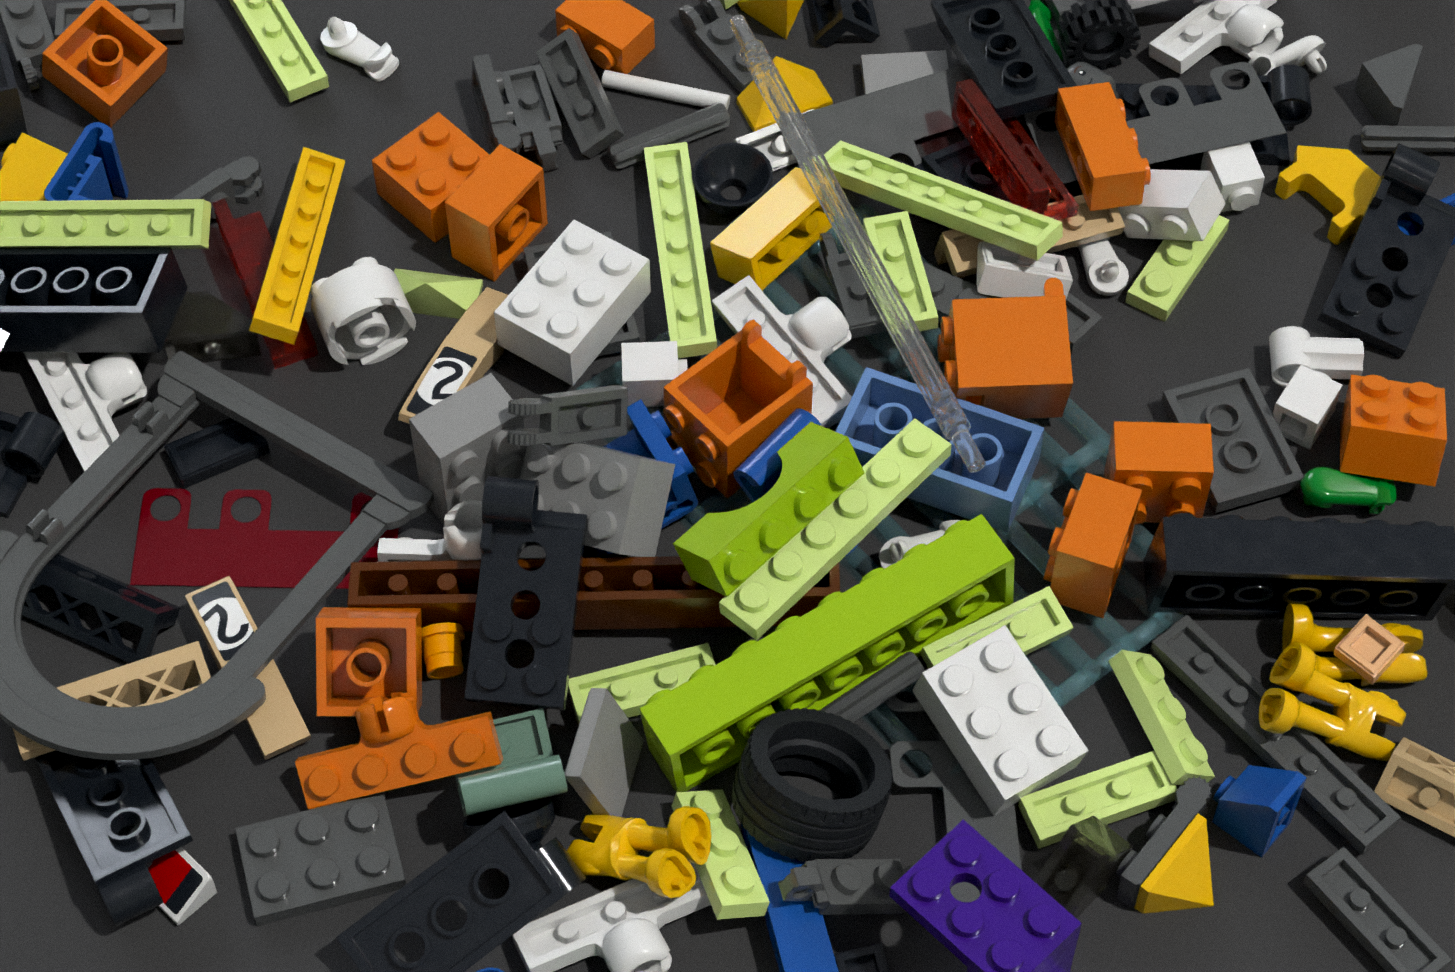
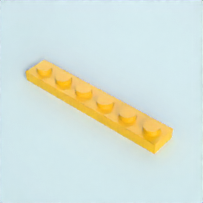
(297, 246)

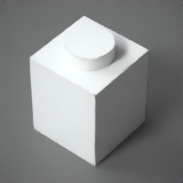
(1236, 175)
(648, 369)
(1306, 406)

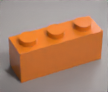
(1101, 146)

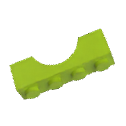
(734, 544)

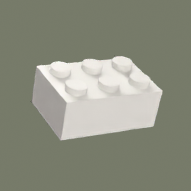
(573, 302)
(999, 720)

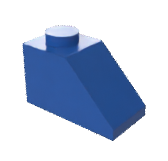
(1258, 805)

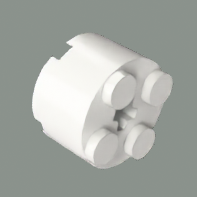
(362, 312)

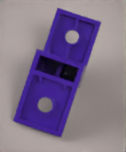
(1003, 930)

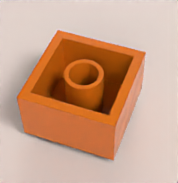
(104, 61)
(423, 170)
(496, 212)
(1393, 430)
(1166, 462)
(1092, 543)
(366, 656)

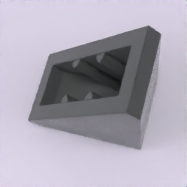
(1386, 83)

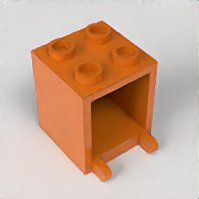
(1010, 352)
(732, 404)

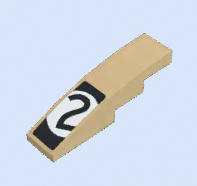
(461, 357)
(226, 628)

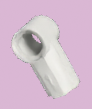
(1333, 356)

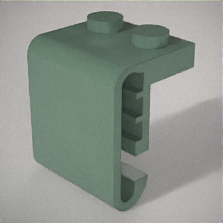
(525, 773)

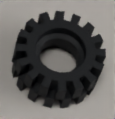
(1099, 32)

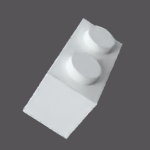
(1175, 206)

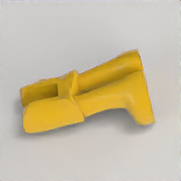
(1299, 627)
(1352, 707)
(620, 840)

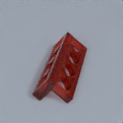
(1010, 155)
(249, 252)

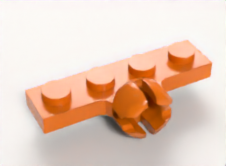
(397, 752)

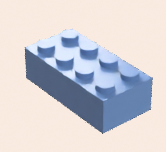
(1008, 445)

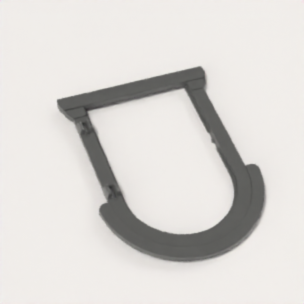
(234, 692)

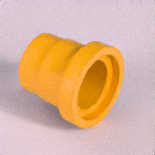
(443, 649)

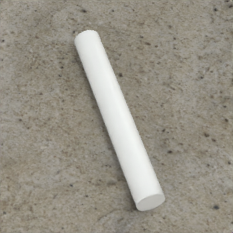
(663, 90)

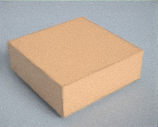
(1369, 649)

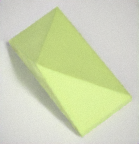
(438, 293)

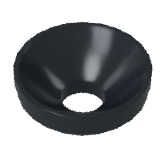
(731, 166)
(530, 817)

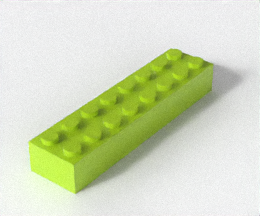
(828, 650)

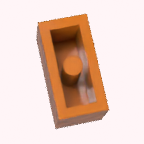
(610, 31)

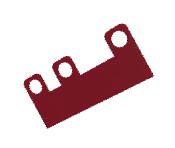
(243, 550)

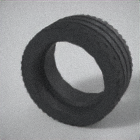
(819, 746)

